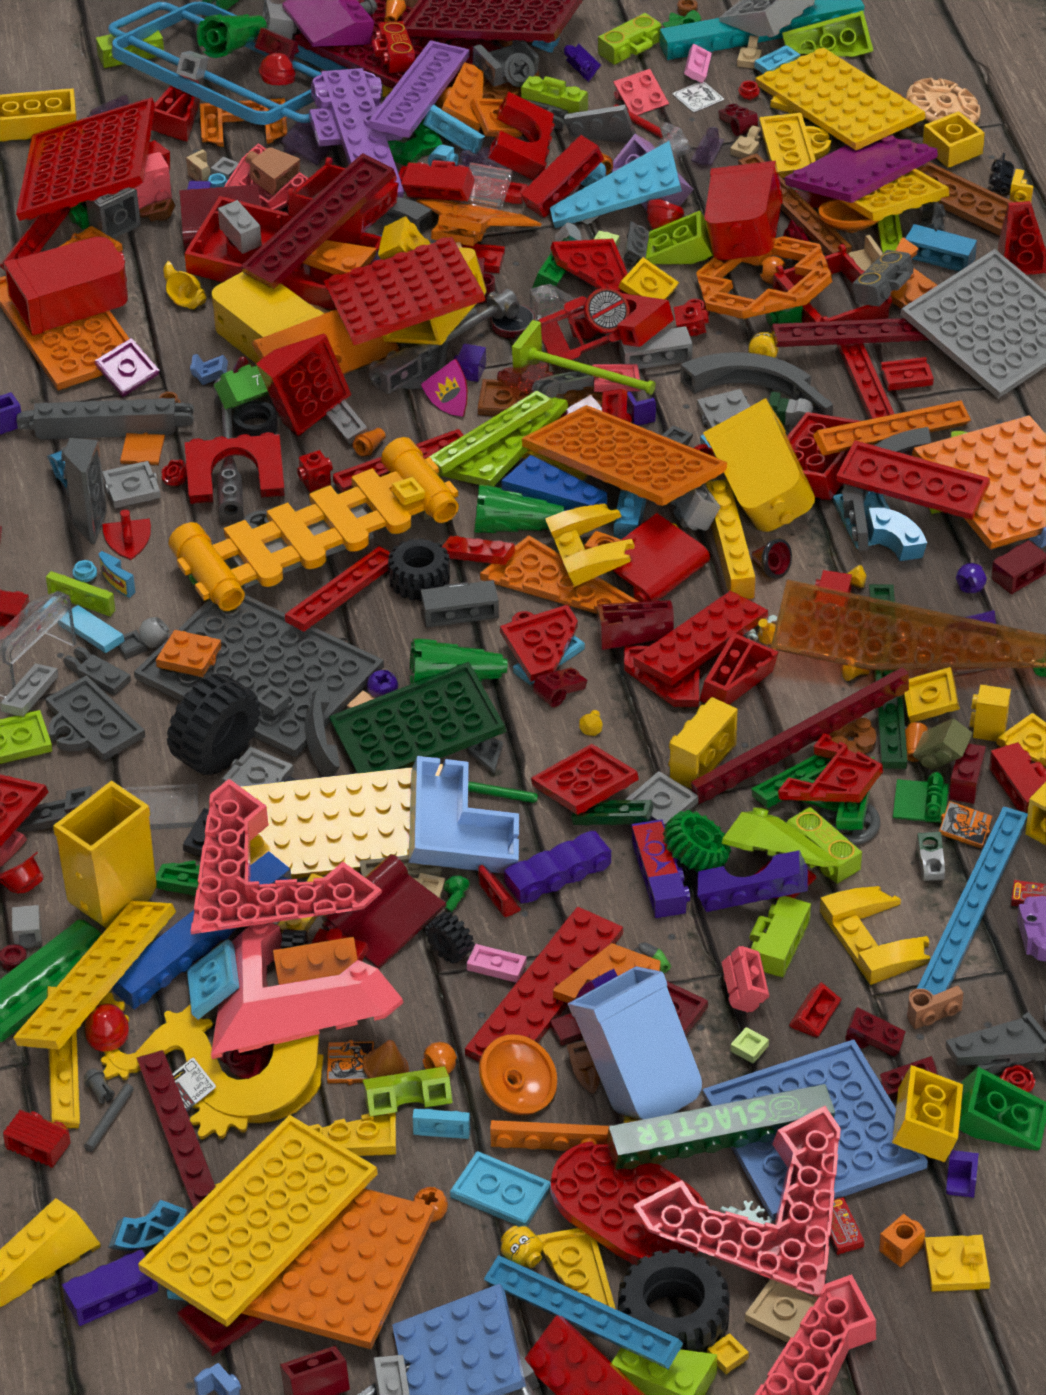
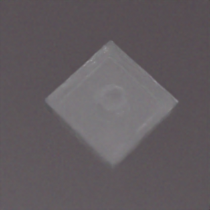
(489, 186)

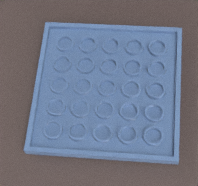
(861, 1112)

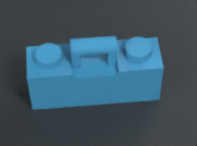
(942, 248)
(632, 511)

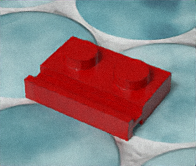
(492, 254)
(907, 373)

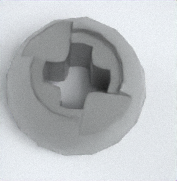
(153, 632)

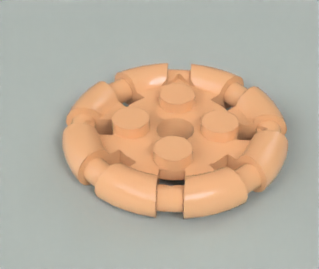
(940, 99)

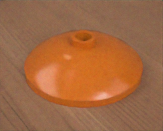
(843, 217)
(528, 1068)

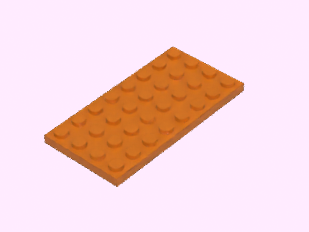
(71, 349)
(624, 455)

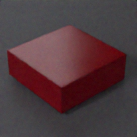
(566, 1029)

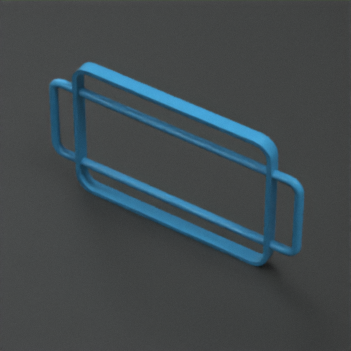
(189, 13)

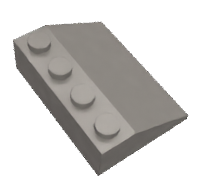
(764, 16)

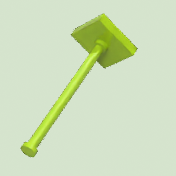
(529, 351)

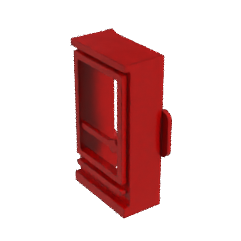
(554, 339)

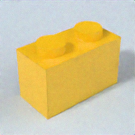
(991, 712)

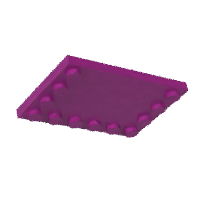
(855, 173)

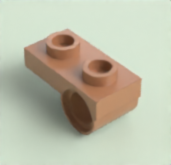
(928, 1008)

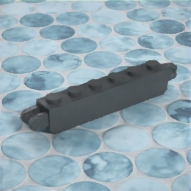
(105, 418)

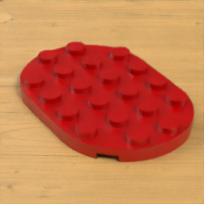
(602, 1200)

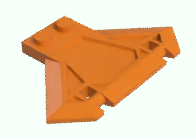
(474, 218)

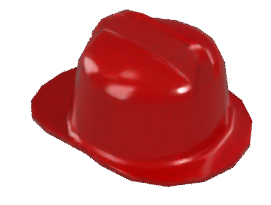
(23, 876)

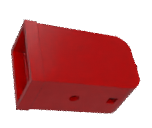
(743, 210)
(67, 283)

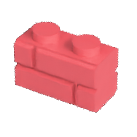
(745, 979)

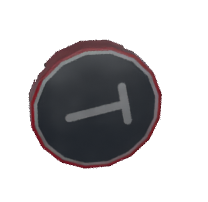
(509, 327)

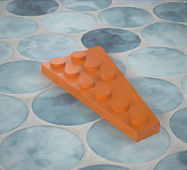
(542, 573)

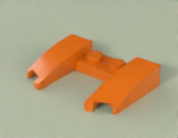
(213, 118)

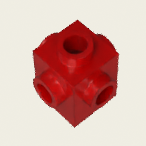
(692, 317)
(315, 470)

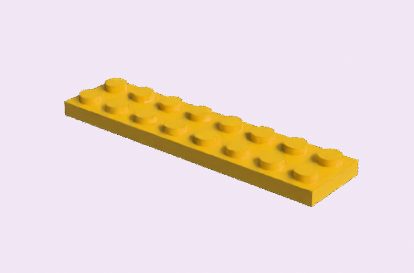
(94, 975)

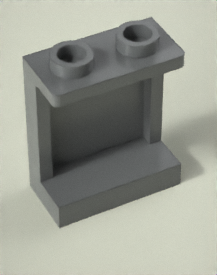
(493, 61)

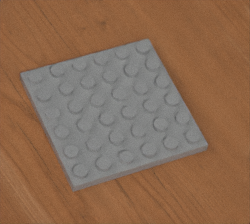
(987, 322)

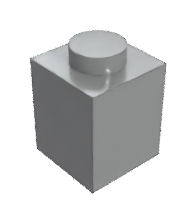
(192, 65)
(27, 926)

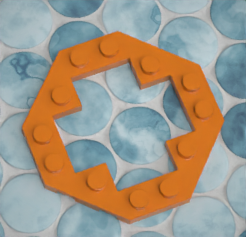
(811, 265)

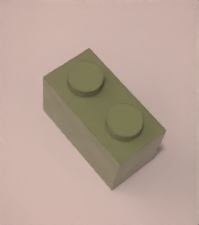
(942, 744)

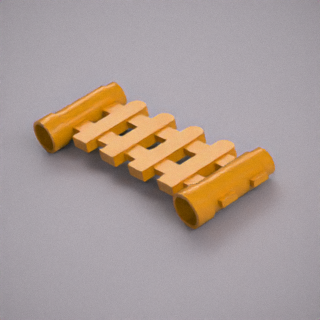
(223, 585)

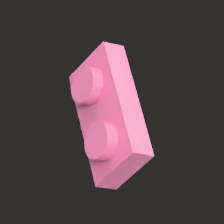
(697, 63)
(496, 963)

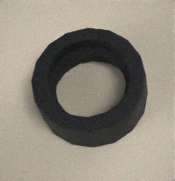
(252, 410)

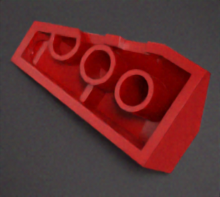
(1022, 239)

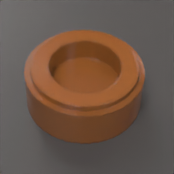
(686, 6)

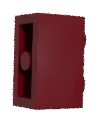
(1019, 567)
(967, 774)
(316, 1374)

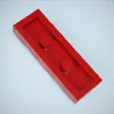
(479, 550)

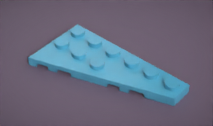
(635, 183)

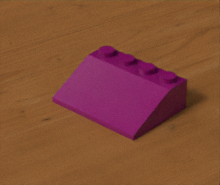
(331, 21)

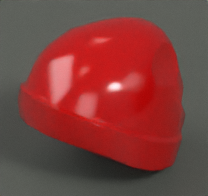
(277, 70)
(662, 213)
(106, 1028)

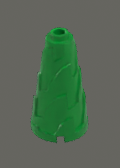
(227, 33)
(511, 511)
(432, 658)

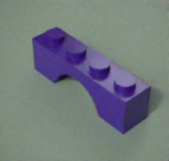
(782, 877)

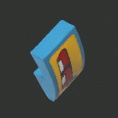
(115, 575)

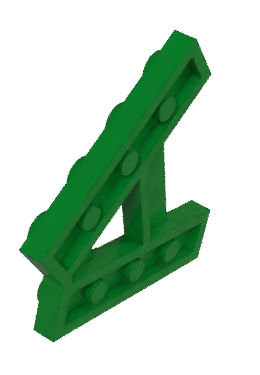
(411, 151)
(850, 814)

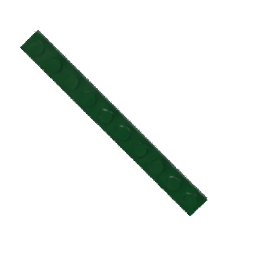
(890, 715)

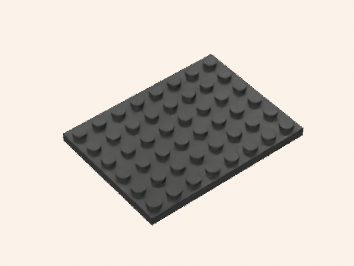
(267, 651)

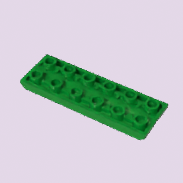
(26, 985)

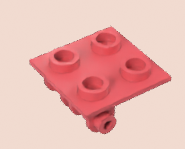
(640, 92)

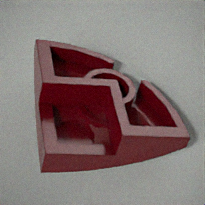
(248, 1063)

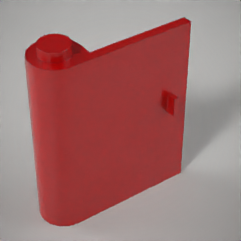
(660, 558)

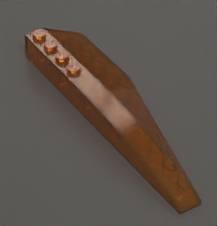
(894, 635)

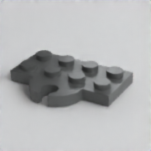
(90, 720)

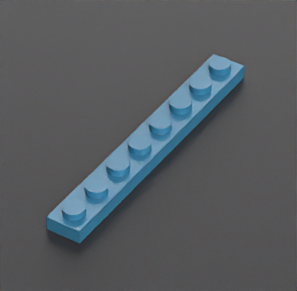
(584, 1312)

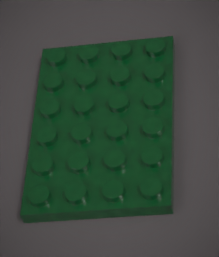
(418, 720)

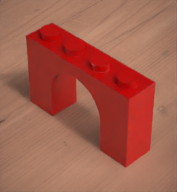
(535, 124)
(645, 320)
(261, 450)

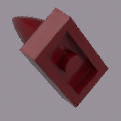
(275, 43)

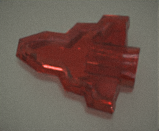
(524, 377)

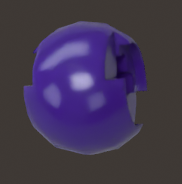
(971, 578)
(381, 683)

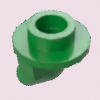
(456, 886)

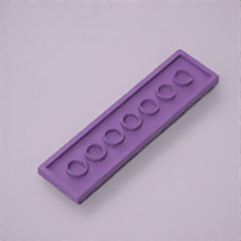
(419, 89)

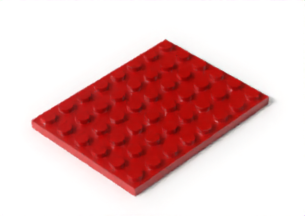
(86, 159)

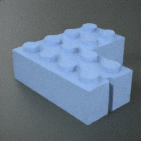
(448, 831)

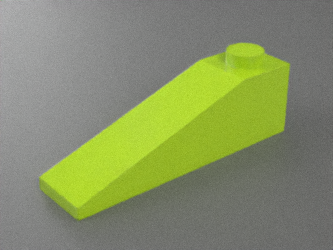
(842, 36)
(769, 833)

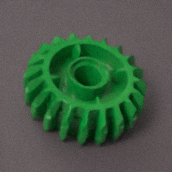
(696, 841)

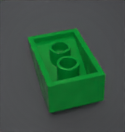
(1001, 1111)

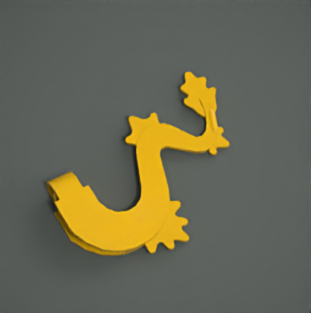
(273, 1094)

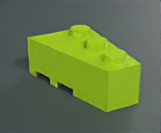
(688, 1374)

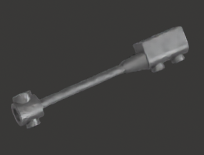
(406, 364)
(229, 479)

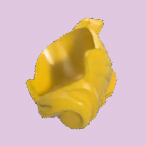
(183, 287)

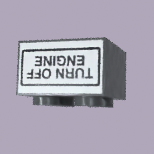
(115, 212)

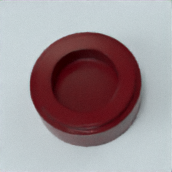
(12, 956)

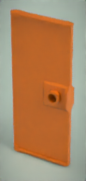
(330, 324)

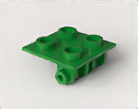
(921, 799)

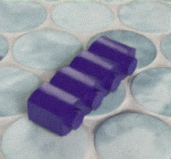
(554, 868)

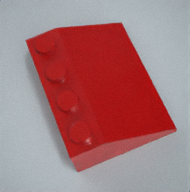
(303, 381)
(818, 469)

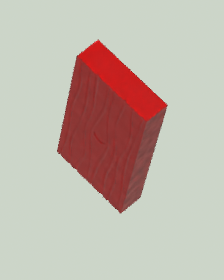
(218, 259)

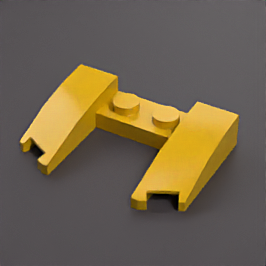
(581, 563)
(877, 963)

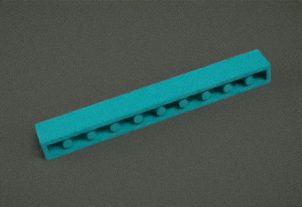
(716, 35)

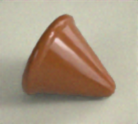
(385, 1061)

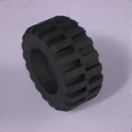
(213, 724)
(680, 1277)

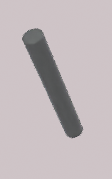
(108, 1117)

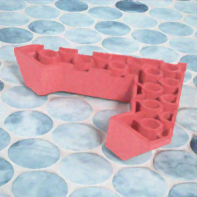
(225, 887)
(296, 1010)
(798, 1242)
(820, 1345)

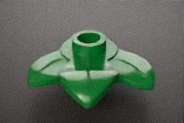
(675, 20)

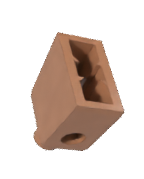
(272, 169)

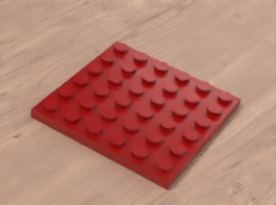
(403, 290)

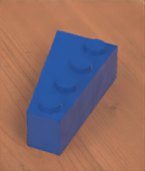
(543, 481)

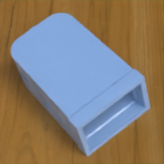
(638, 1044)

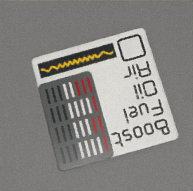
(192, 1083)

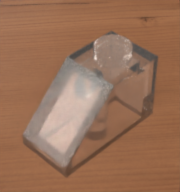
(547, 300)

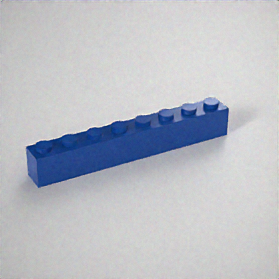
(179, 949)

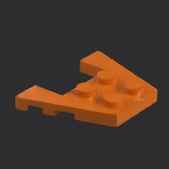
(916, 285)
(611, 957)

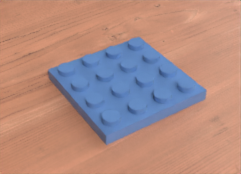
(462, 1347)

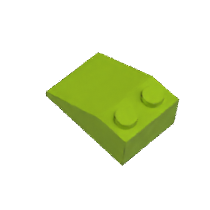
(680, 241)

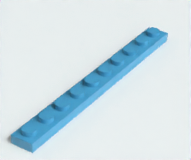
(973, 901)

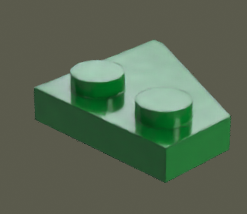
(178, 877)

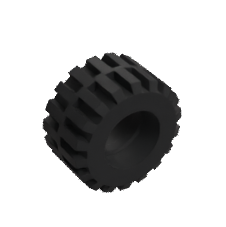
(418, 566)

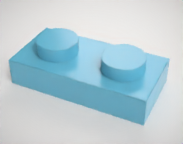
(776, 59)
(441, 1123)

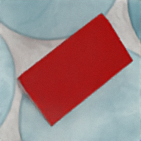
(497, 892)
(815, 1010)

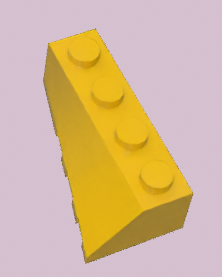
(41, 1248)

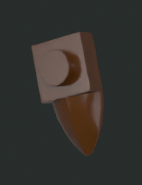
(158, 210)
(583, 1066)

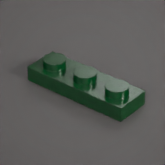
(615, 812)

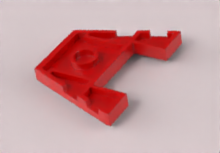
(843, 779)

